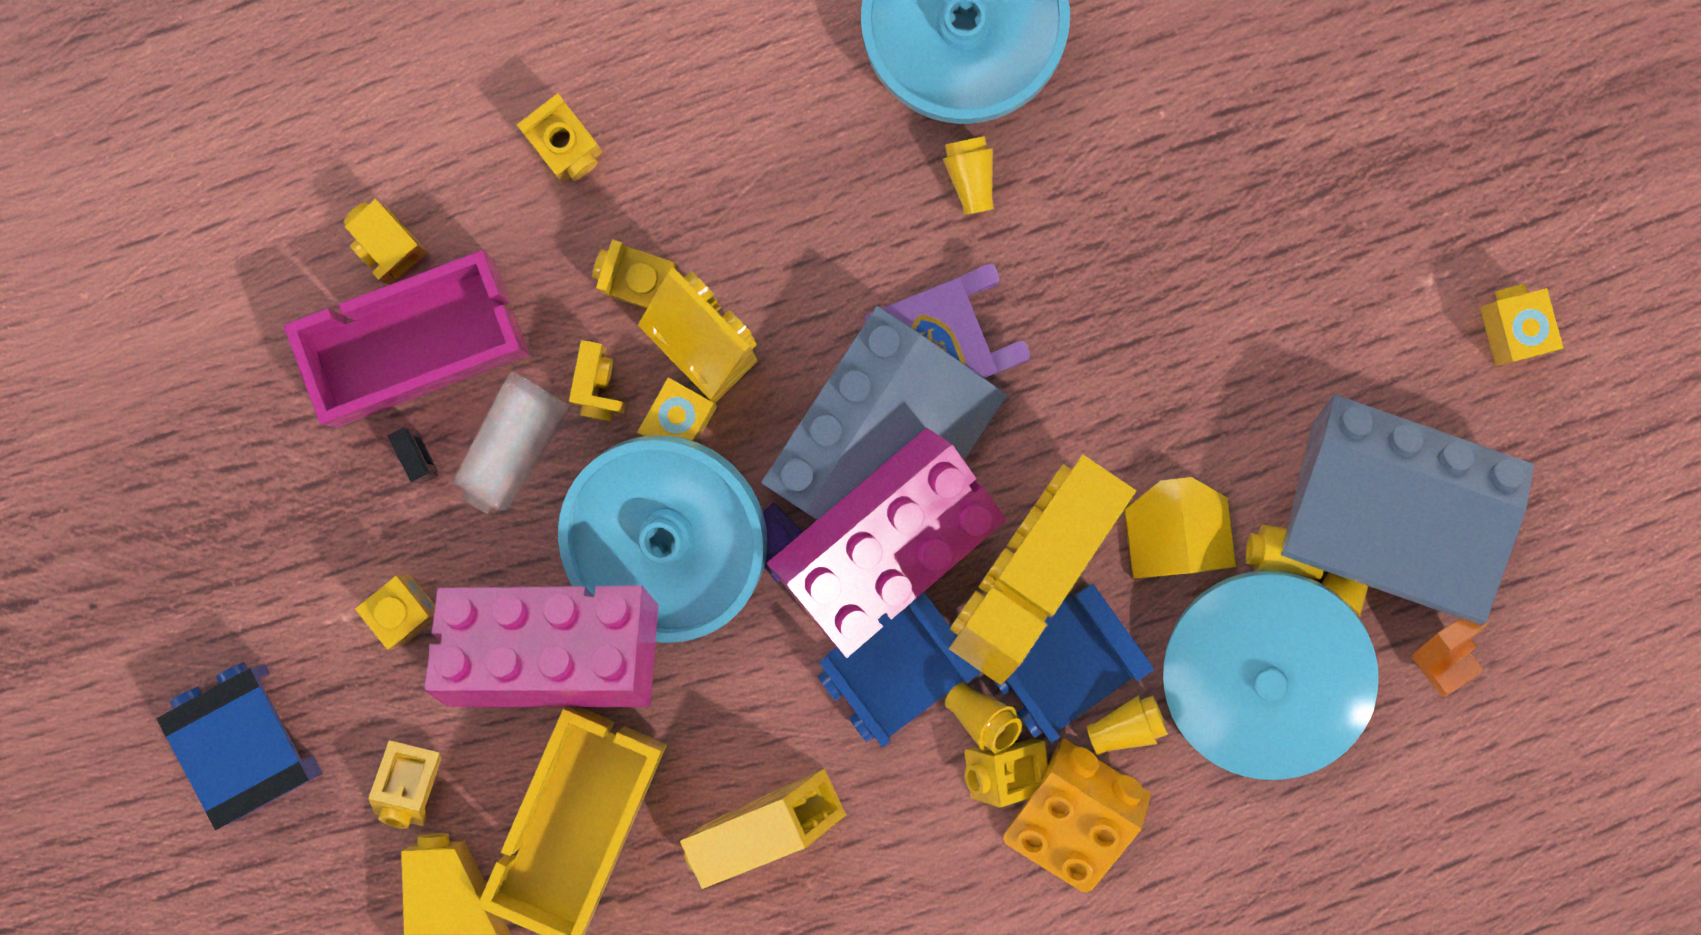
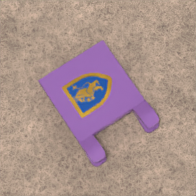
(950, 323)

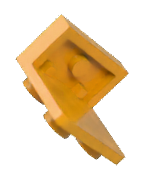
(1079, 817)

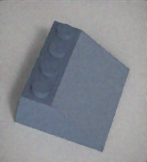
(873, 406)
(1407, 509)

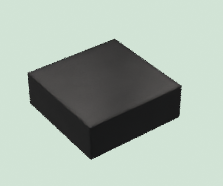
(413, 455)

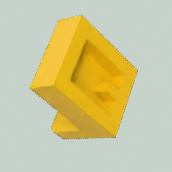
(629, 274)
(591, 373)
(1007, 775)
(404, 785)

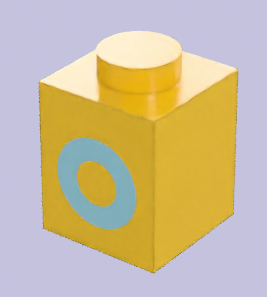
(1520, 324)
(678, 413)
(397, 611)

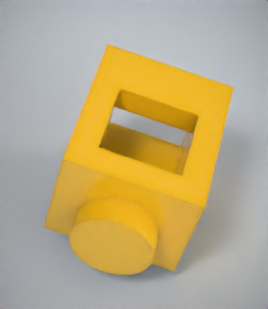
(547, 123)
(383, 240)

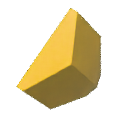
(1179, 530)

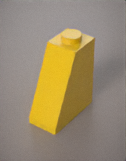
(763, 829)
(444, 890)

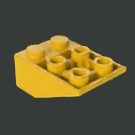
(695, 337)

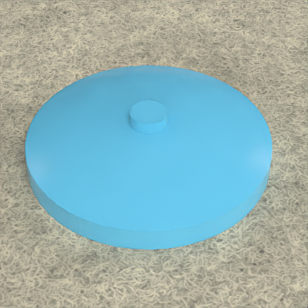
(964, 55)
(667, 521)
(1270, 675)

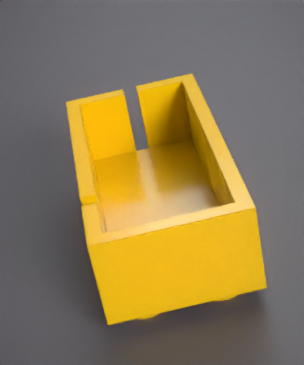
(1047, 561)
(572, 824)

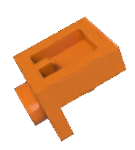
(1448, 656)

